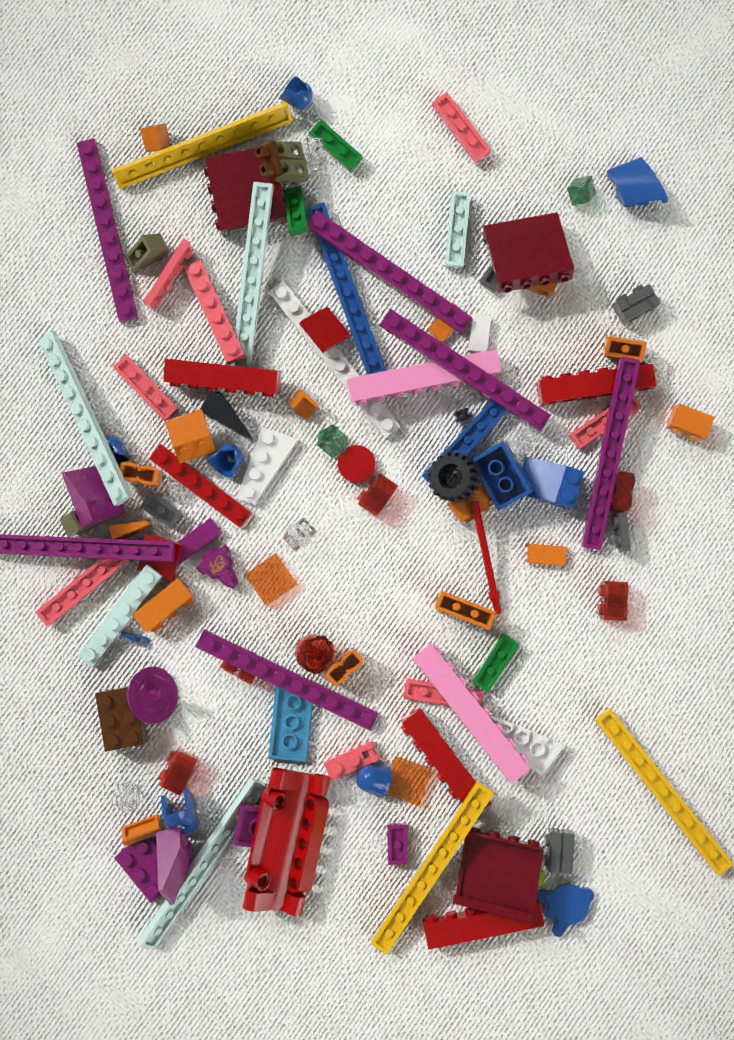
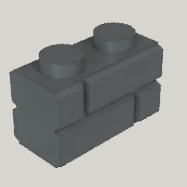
(636, 304)
(559, 850)

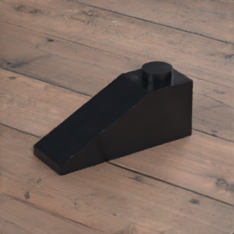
(221, 411)

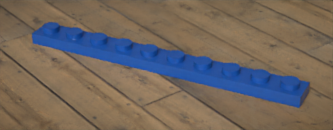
(350, 301)

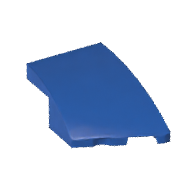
(636, 183)

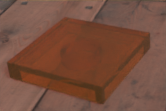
(271, 579)
(408, 780)

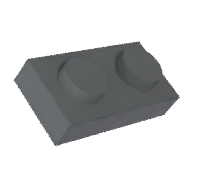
(161, 510)
(622, 539)

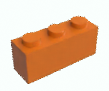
(164, 605)
(464, 610)

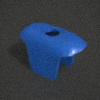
(186, 817)

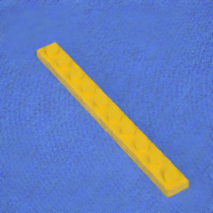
(202, 145)
(663, 792)
(432, 867)

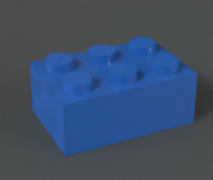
(502, 475)

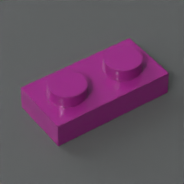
(397, 843)

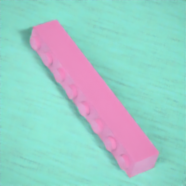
(414, 379)
(471, 714)

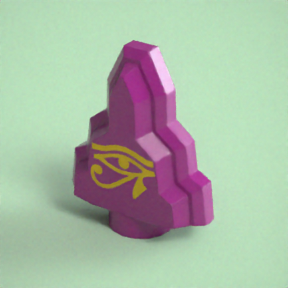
(219, 565)

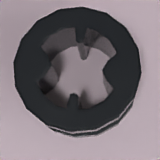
(462, 415)

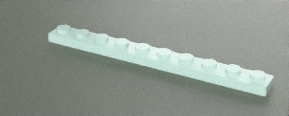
(253, 270)
(85, 418)
(200, 866)

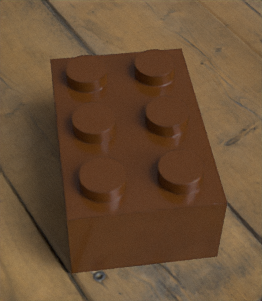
(117, 722)

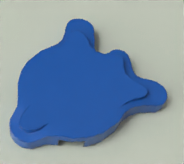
(566, 904)

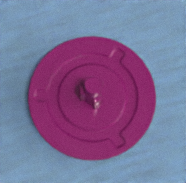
(152, 695)

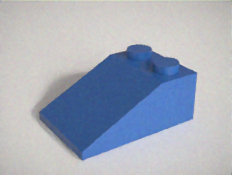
(553, 482)

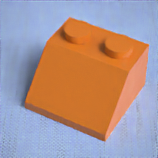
(190, 436)

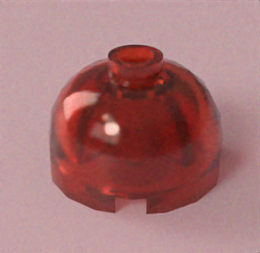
(314, 653)

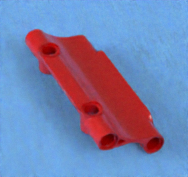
(286, 841)

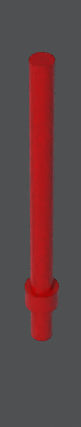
(493, 593)

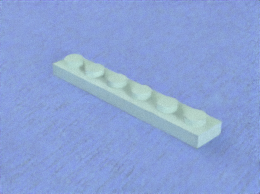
(120, 615)

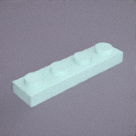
(457, 229)

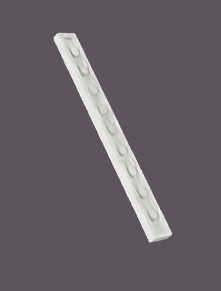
(332, 358)

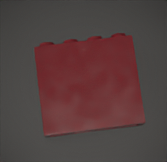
(232, 186)
(528, 252)
(499, 874)

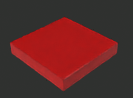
(324, 329)
(167, 569)

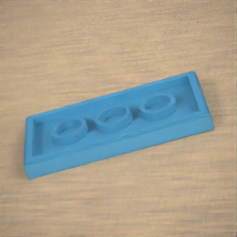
(290, 727)

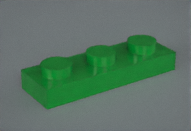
(336, 146)
(296, 211)
(495, 662)

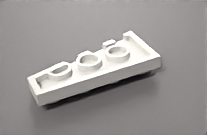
(265, 462)
(534, 746)

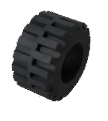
(439, 475)

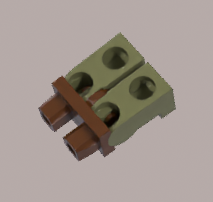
(281, 162)

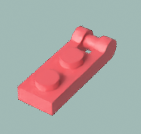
(351, 760)

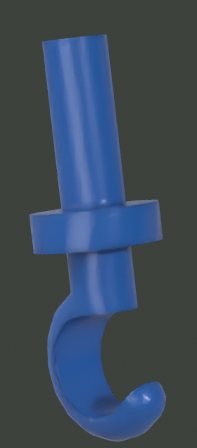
(134, 638)

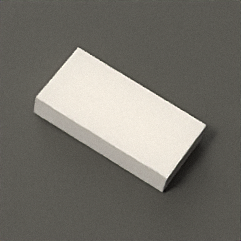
(479, 333)

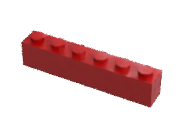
(222, 376)
(588, 385)
(438, 754)
(473, 925)

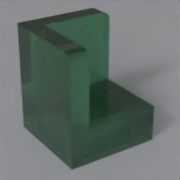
(581, 190)
(332, 441)

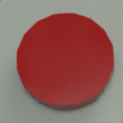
(356, 463)

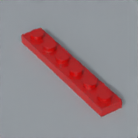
(200, 486)

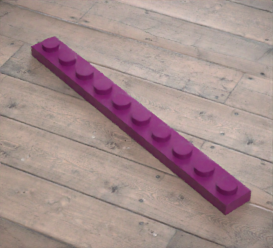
(107, 230)
(388, 272)
(464, 370)
(610, 453)
(87, 548)
(286, 679)

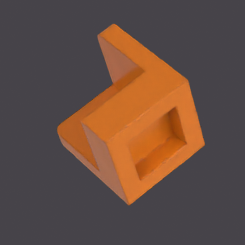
(155, 137)
(303, 405)

